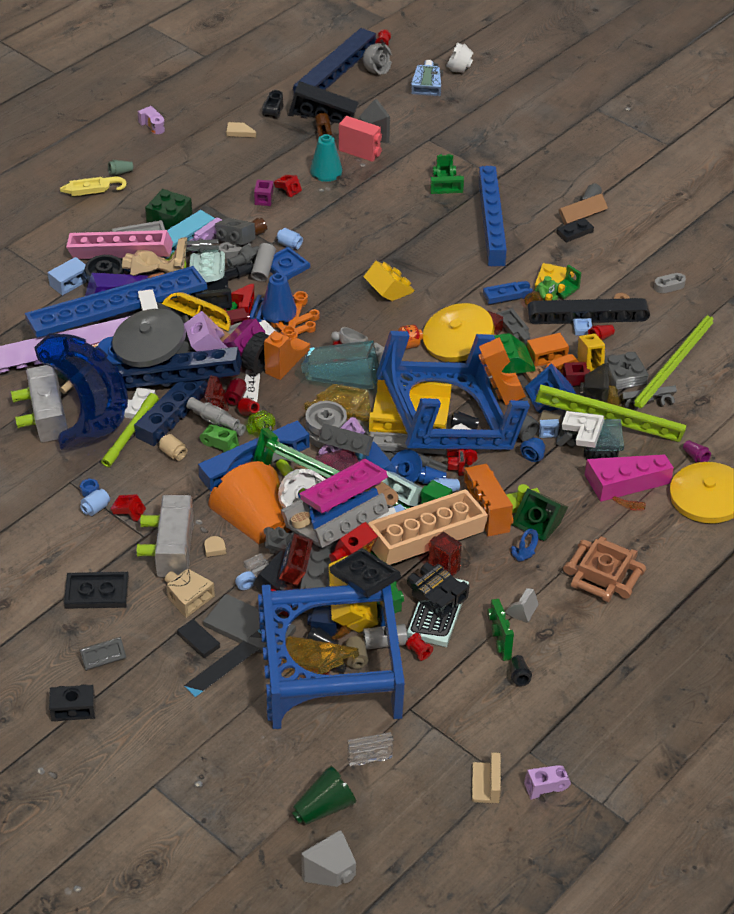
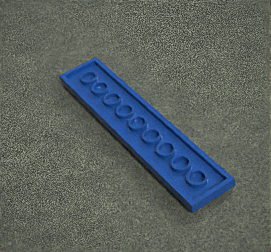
(112, 301)

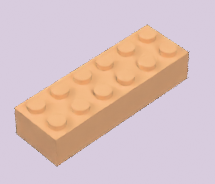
(412, 529)

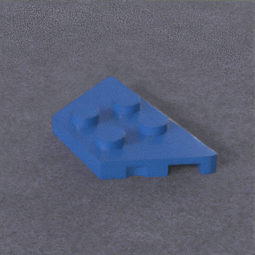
(319, 519)

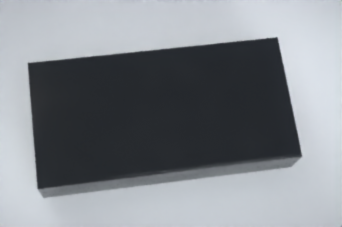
(198, 638)

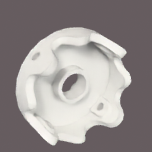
(294, 482)

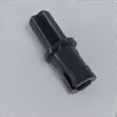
(238, 271)

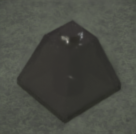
(596, 383)

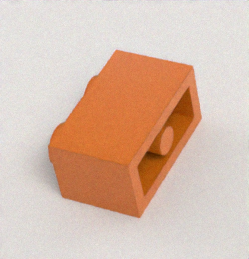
(547, 349)

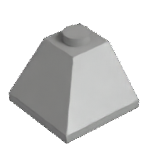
(329, 862)

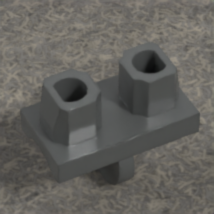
(276, 539)

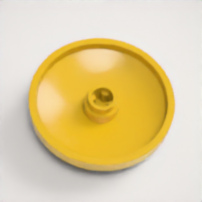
(453, 330)
(704, 492)

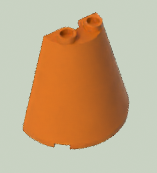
(249, 499)

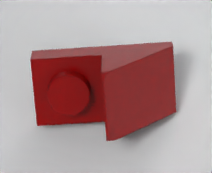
(244, 297)

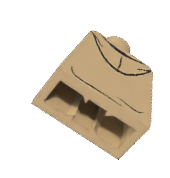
(188, 591)

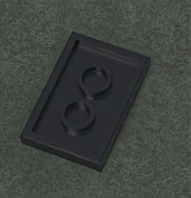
(365, 572)
(96, 590)

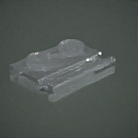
(370, 749)

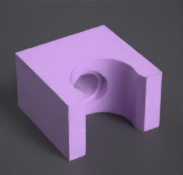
(204, 333)

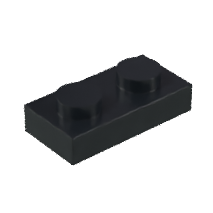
(575, 230)

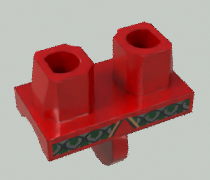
(457, 463)

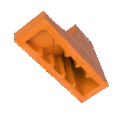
(282, 354)

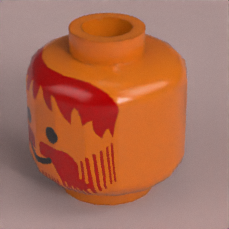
(415, 335)

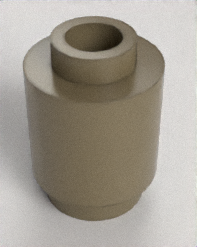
(362, 659)

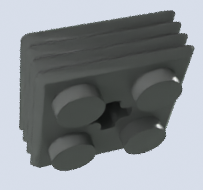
(626, 370)

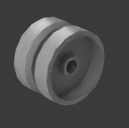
(323, 412)

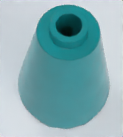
(326, 160)

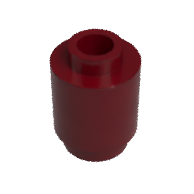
(235, 391)

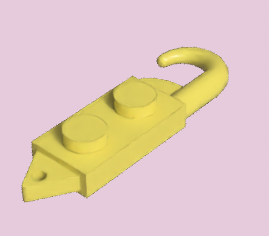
(92, 185)

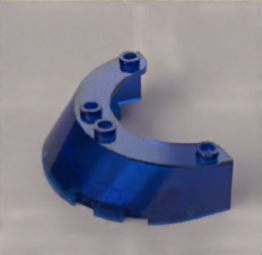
(97, 383)

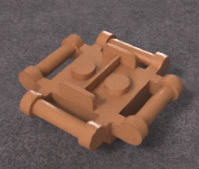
(605, 566)

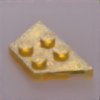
(353, 400)
(318, 655)

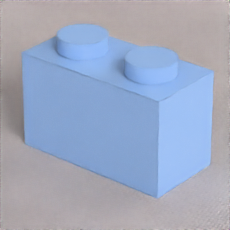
(67, 276)

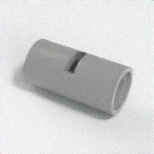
(263, 262)
(377, 636)

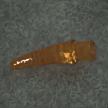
(634, 505)
(343, 631)

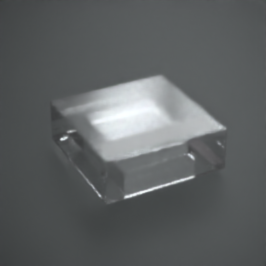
(256, 564)

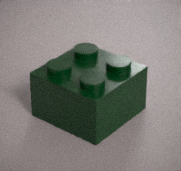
(169, 208)

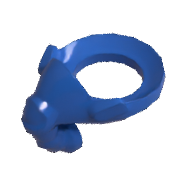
(525, 553)

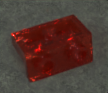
(215, 393)

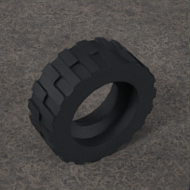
(253, 355)

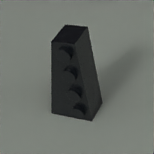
(311, 101)

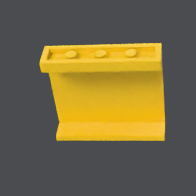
(386, 417)

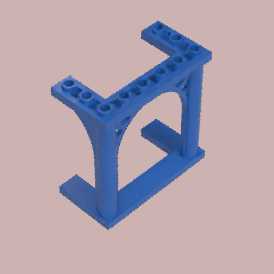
(420, 422)
(291, 691)

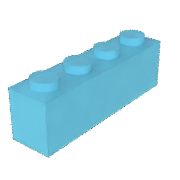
(188, 227)

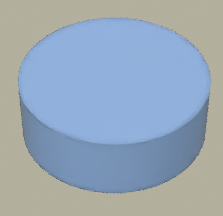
(245, 580)

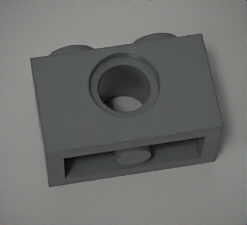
(235, 231)

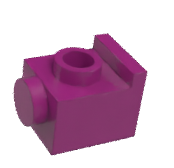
(263, 192)

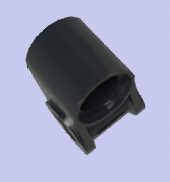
(273, 104)

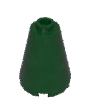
(323, 798)

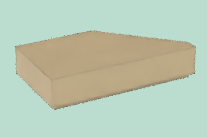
(240, 130)

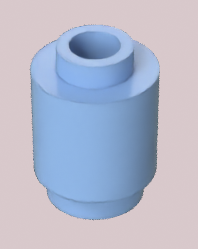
(289, 238)
(94, 502)

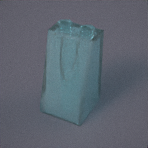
(343, 364)

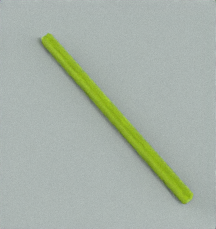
(673, 362)

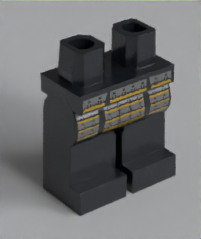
(437, 589)

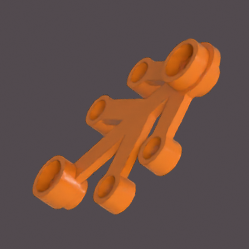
(301, 300)

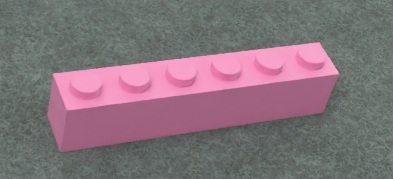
(119, 243)

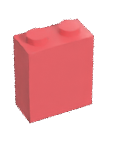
(359, 138)

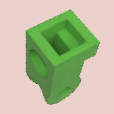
(219, 438)

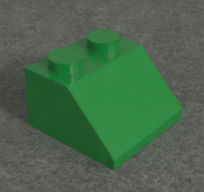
(518, 355)

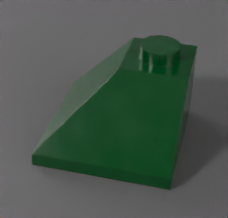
(539, 513)

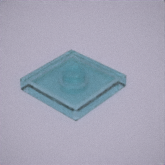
(610, 437)

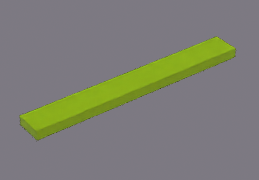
(629, 418)

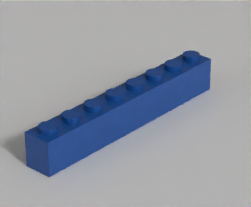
(492, 216)

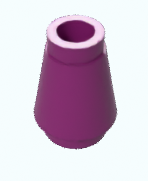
(697, 452)

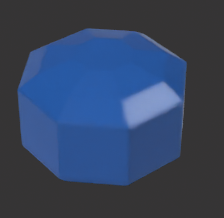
(88, 486)

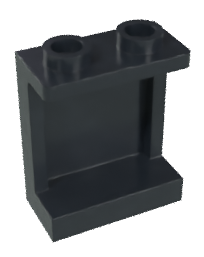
(217, 293)

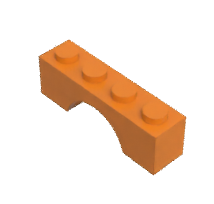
(496, 359)

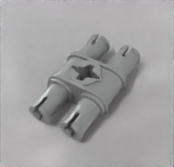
(215, 415)

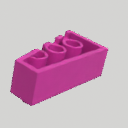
(627, 474)

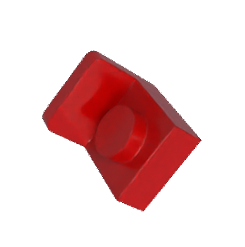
(289, 183)
(129, 505)

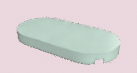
(209, 264)

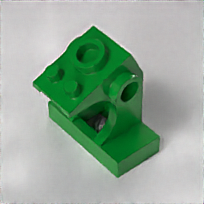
(445, 181)

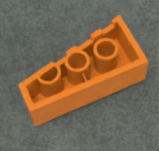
(491, 497)

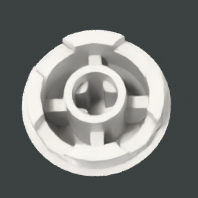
(460, 58)

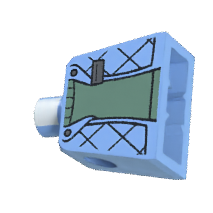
(427, 80)

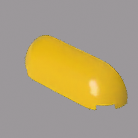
(192, 306)

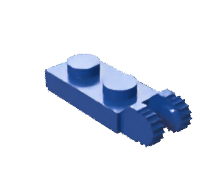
(507, 291)

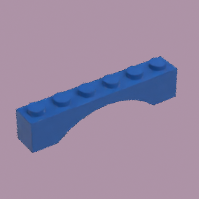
(213, 469)

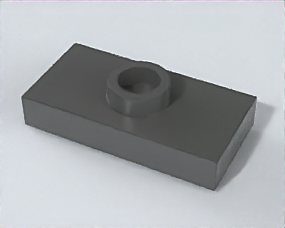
(102, 653)

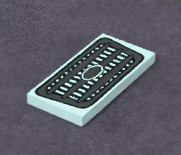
(431, 627)

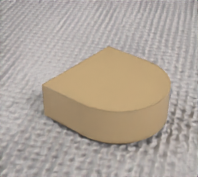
(214, 546)

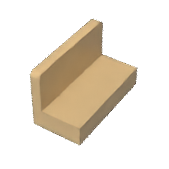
(486, 780)

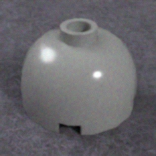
(377, 59)

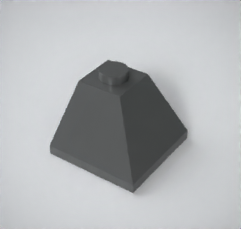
(377, 115)

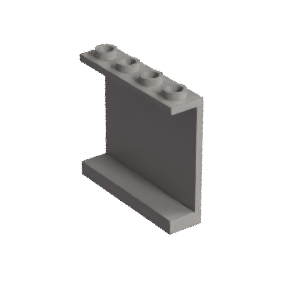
(340, 525)

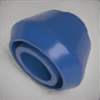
(533, 449)

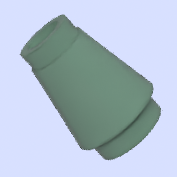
(119, 167)

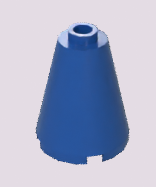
(278, 300)

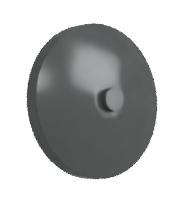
(149, 337)

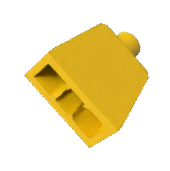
(590, 348)

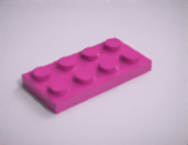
(343, 485)

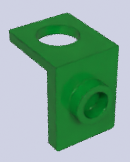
(570, 284)

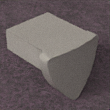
(525, 607)

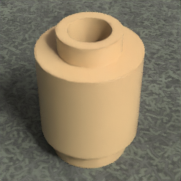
(173, 447)

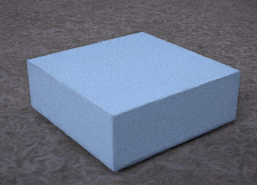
(582, 326)
(548, 428)

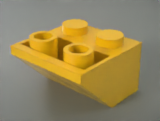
(388, 281)

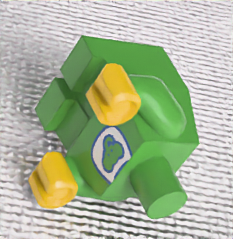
(548, 289)

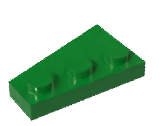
(501, 629)

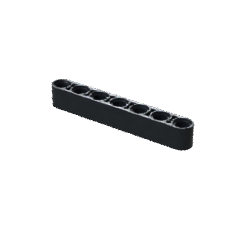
(596, 309)

